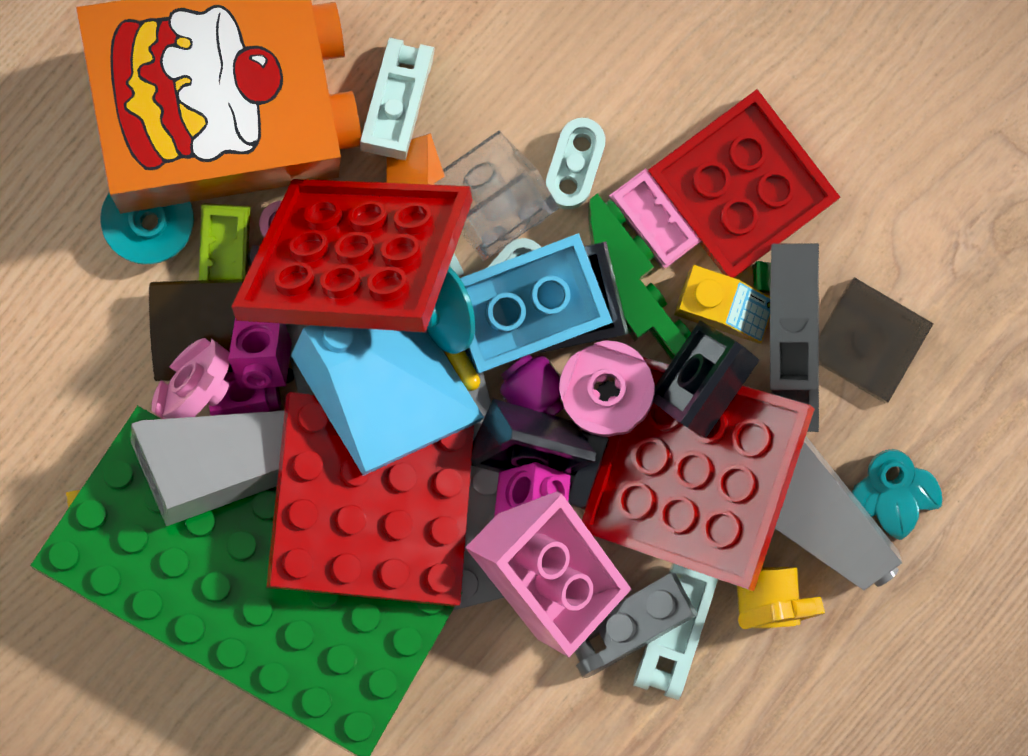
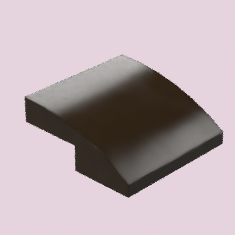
(188, 312)

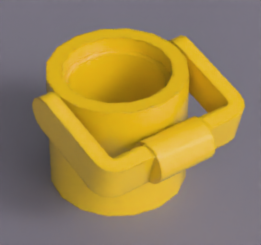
(776, 601)

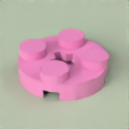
(594, 365)
(195, 383)

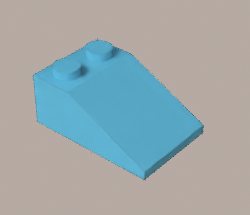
(533, 303)

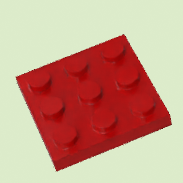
(744, 184)

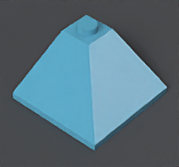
(383, 390)

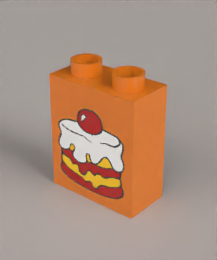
(214, 96)

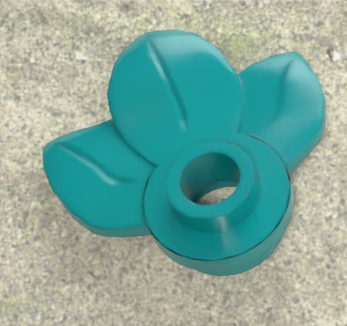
(897, 500)

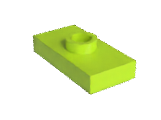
(224, 242)

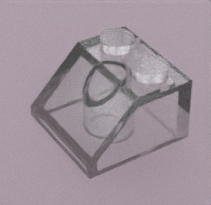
(505, 194)

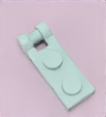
(396, 100)
(680, 642)

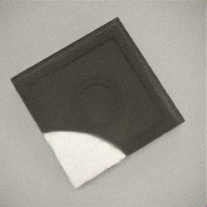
(871, 340)

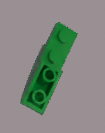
(631, 263)

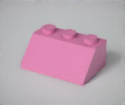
(550, 570)

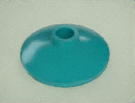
(143, 246)
(453, 316)

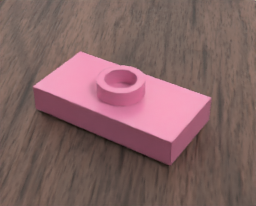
(655, 219)

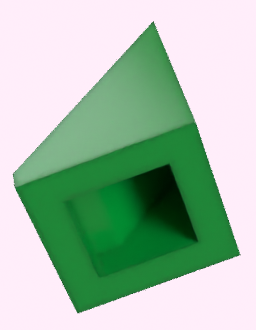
(762, 276)

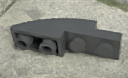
(795, 324)

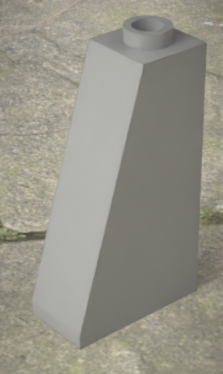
(207, 459)
(834, 525)

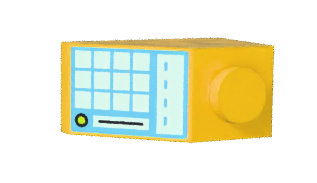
(724, 304)

